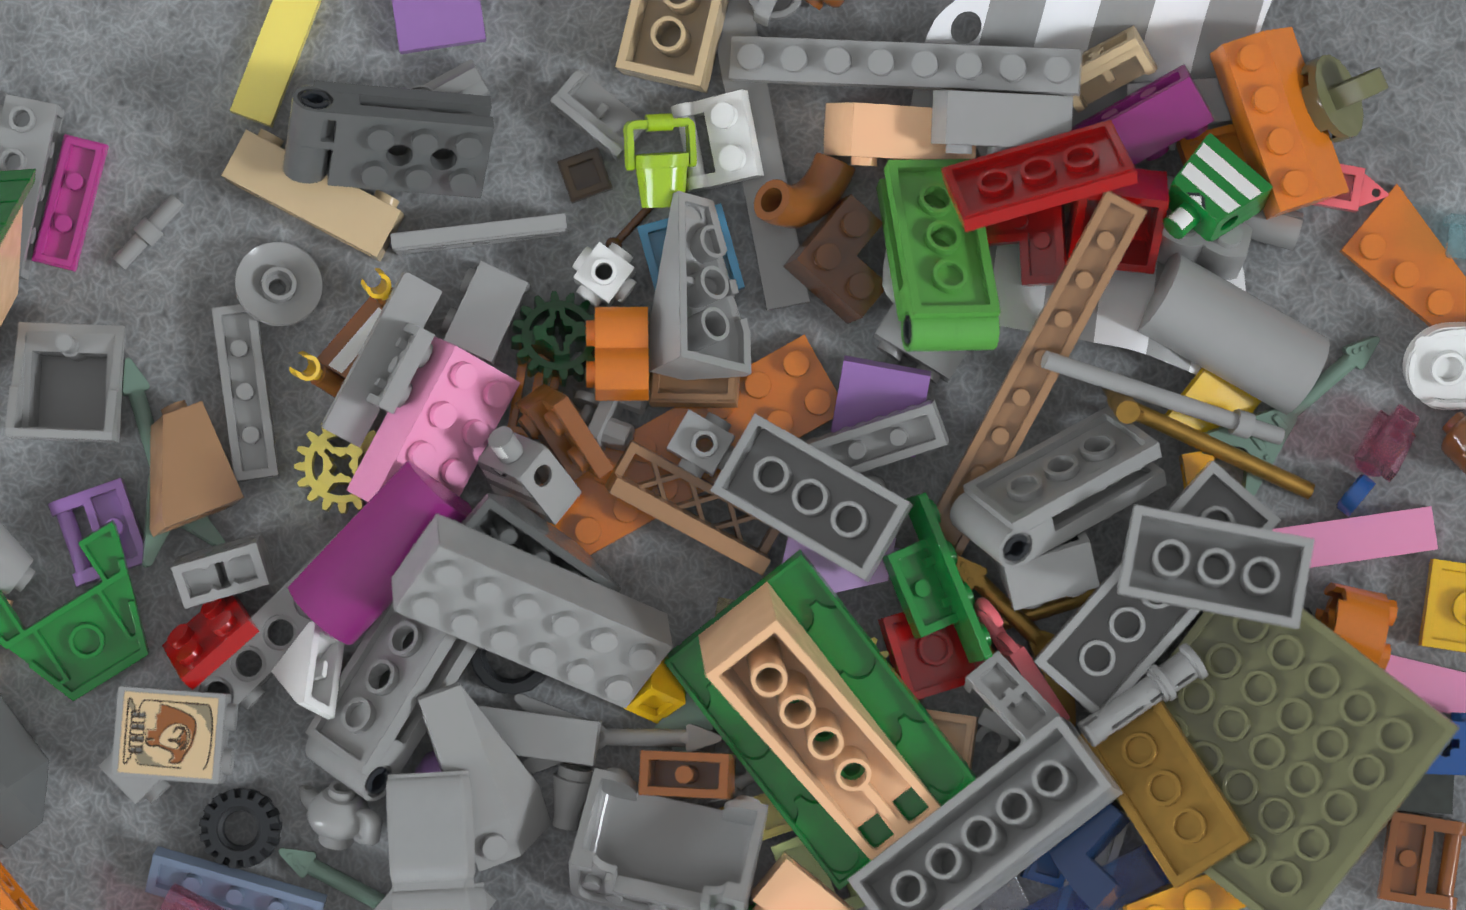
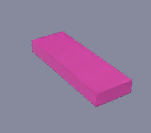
(70, 203)

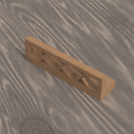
(682, 519)

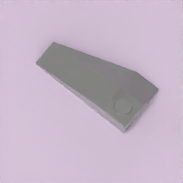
(505, 796)

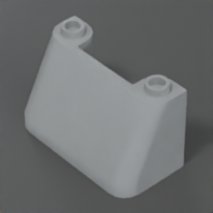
(663, 850)

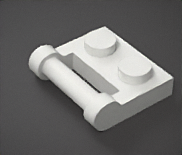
(730, 138)

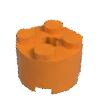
(1360, 619)

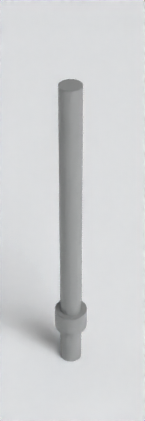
(1238, 422)

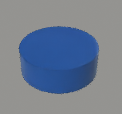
(1355, 494)

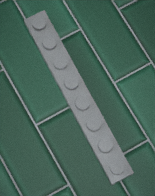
(906, 65)

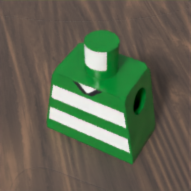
(1214, 193)

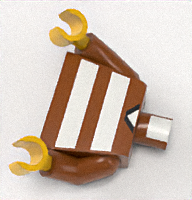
(345, 347)

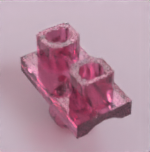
(1386, 443)

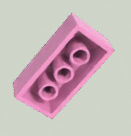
(442, 423)

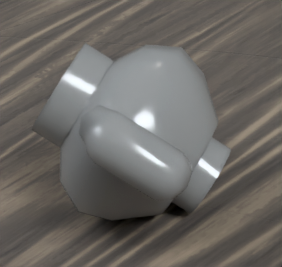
(340, 816)

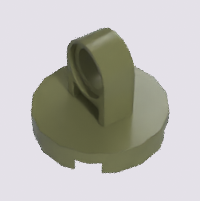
(1336, 97)

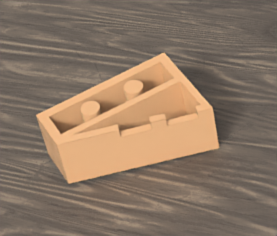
(883, 132)

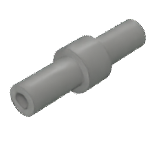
(148, 231)

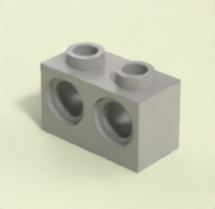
(223, 570)

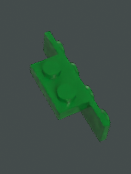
(931, 584)

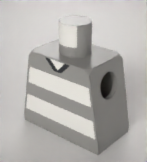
(519, 466)

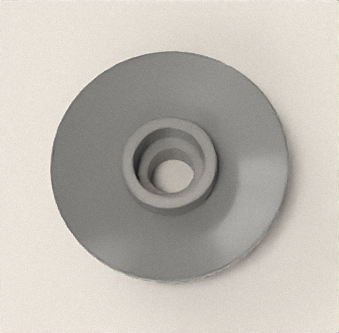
(282, 265)

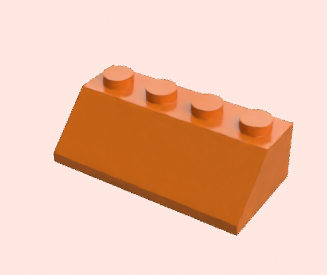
(1276, 133)

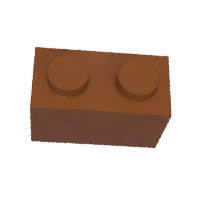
(687, 774)

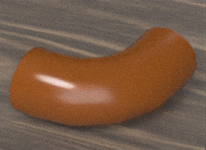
(808, 198)

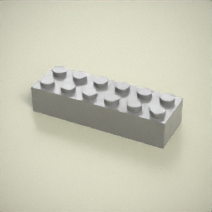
(530, 611)
(1119, 636)
(992, 826)

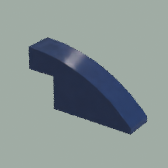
(1077, 856)

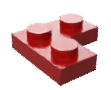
(1040, 242)

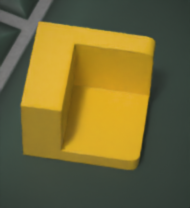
(658, 696)

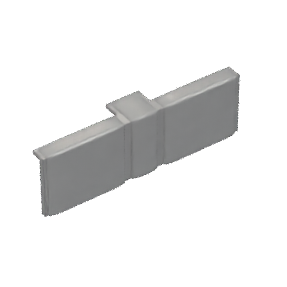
(432, 842)

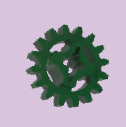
(543, 342)

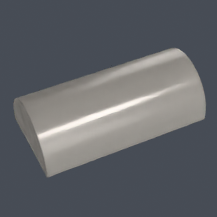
(1234, 334)
(1215, 566)

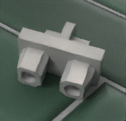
(604, 421)

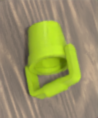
(661, 172)

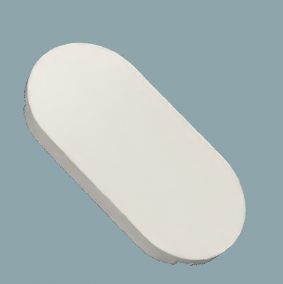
(1437, 366)

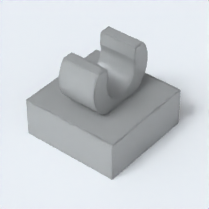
(991, 722)

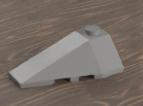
(694, 309)

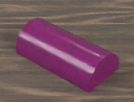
(353, 574)

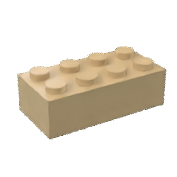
(672, 41)

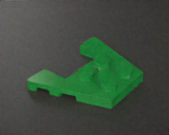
(88, 635)

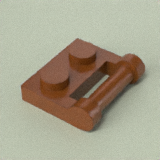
(1408, 860)

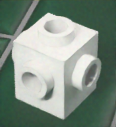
(606, 291)

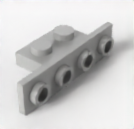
(386, 361)

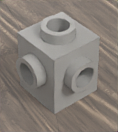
(690, 432)

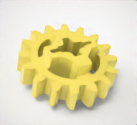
(327, 480)

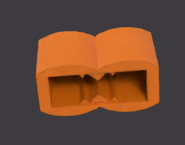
(620, 354)

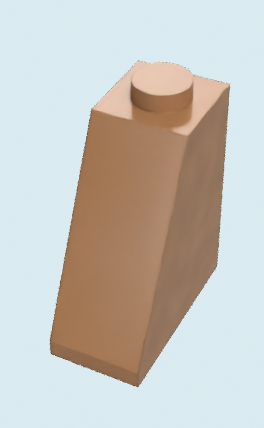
(187, 469)

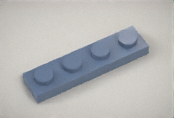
(227, 886)

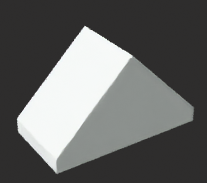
(312, 670)

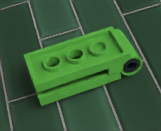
(936, 268)

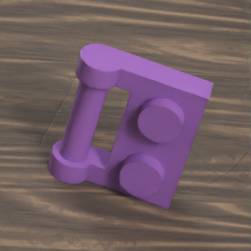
(101, 505)

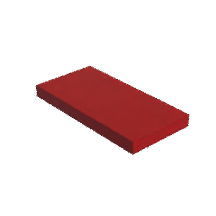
(1039, 175)

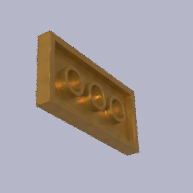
(1170, 795)

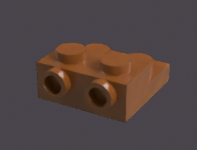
(561, 429)

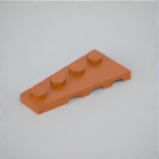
(1408, 261)

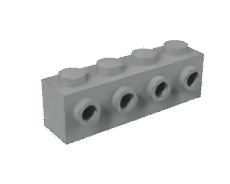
(30, 141)

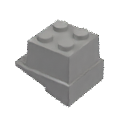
(66, 383)

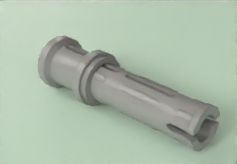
(1158, 685)

